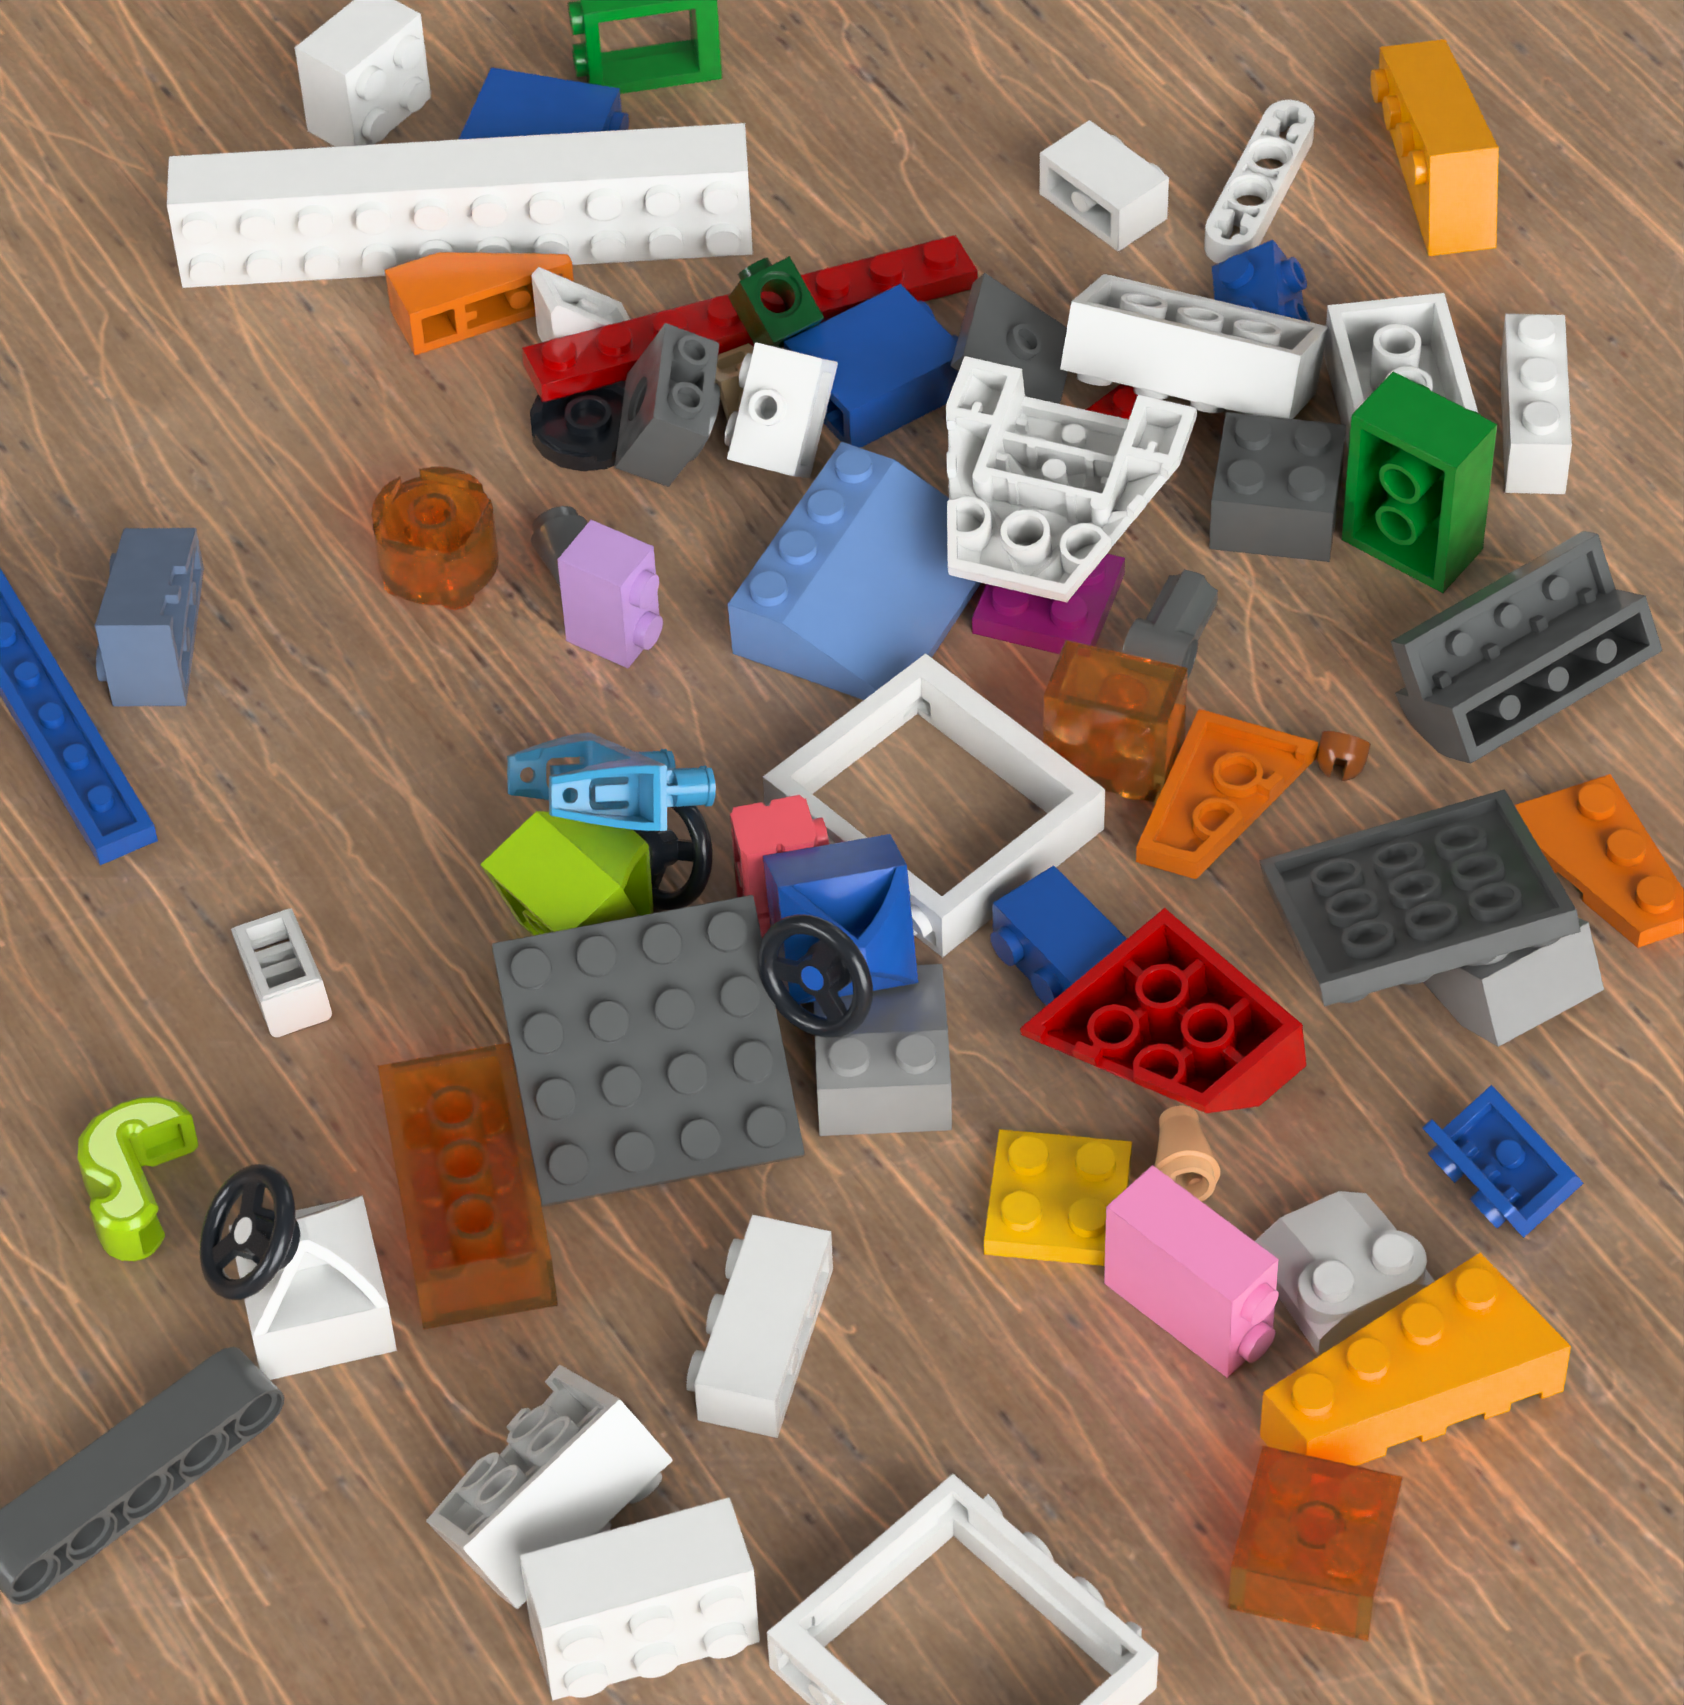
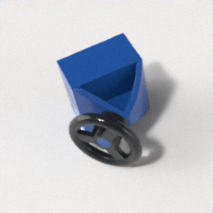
(836, 931)

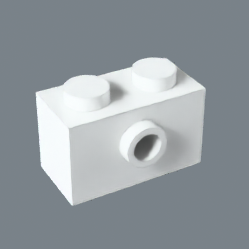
(780, 410)

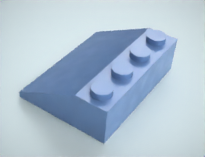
(852, 579)

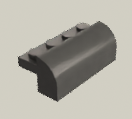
(1521, 650)

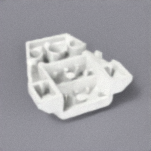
(1047, 484)

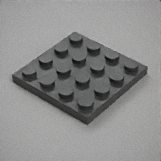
(1418, 898)
(647, 1051)

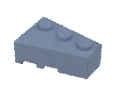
(150, 617)

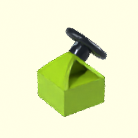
(585, 874)

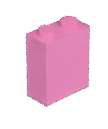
(1191, 1271)

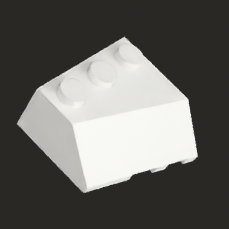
(554, 1482)

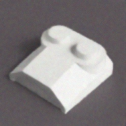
(1342, 1266)

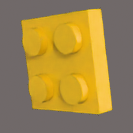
(1054, 1195)

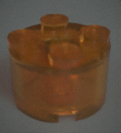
(435, 537)

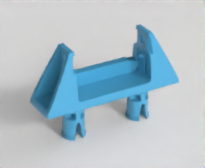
(609, 783)

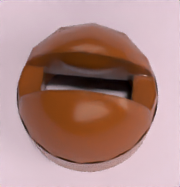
(1343, 751)

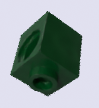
(784, 280)

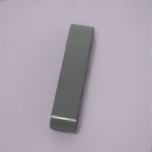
(132, 1471)

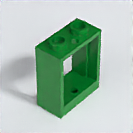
(649, 65)

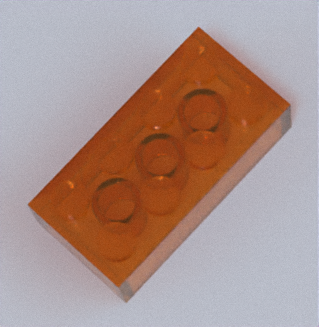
(467, 1186)

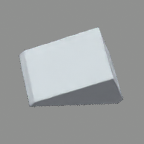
(570, 308)

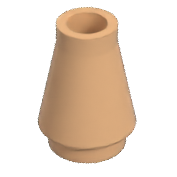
(1185, 1152)

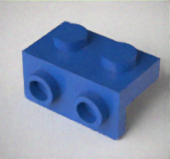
(1262, 281)
(1505, 1159)

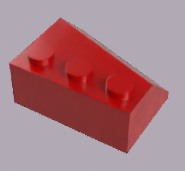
(1176, 1022)

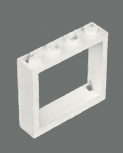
(926, 688)
(1018, 1558)

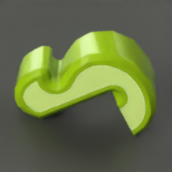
(111, 1161)

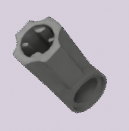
(1174, 621)

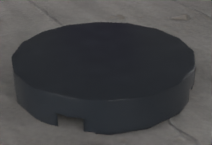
(579, 428)

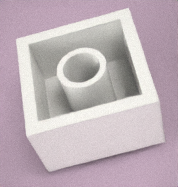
(363, 72)

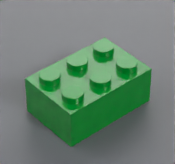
(1418, 481)

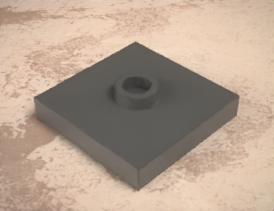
(1013, 333)

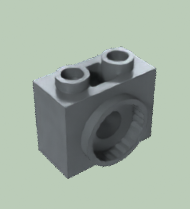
(668, 405)

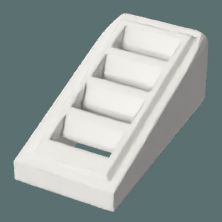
(282, 975)

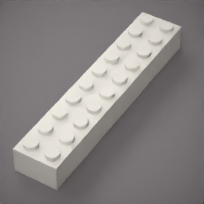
(398, 202)

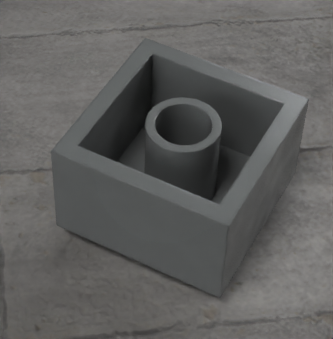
(1277, 487)

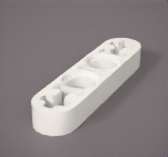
(1258, 181)

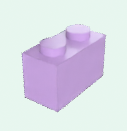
(610, 594)

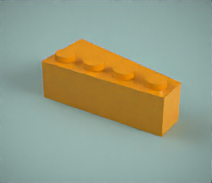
(1440, 145)
(1422, 1366)

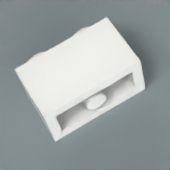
(1104, 185)

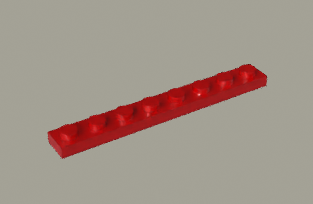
(609, 352)

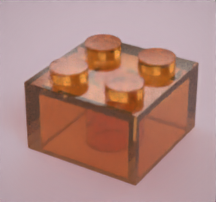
(1116, 717)
(1314, 1543)

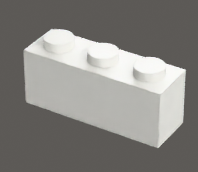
(1535, 404)
(761, 1325)

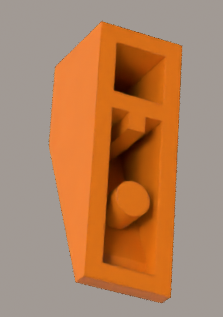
(465, 294)

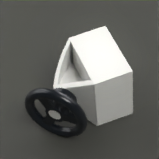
(303, 1274)

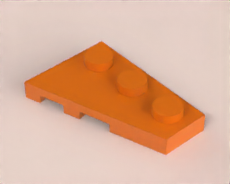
(1218, 789)
(1610, 857)

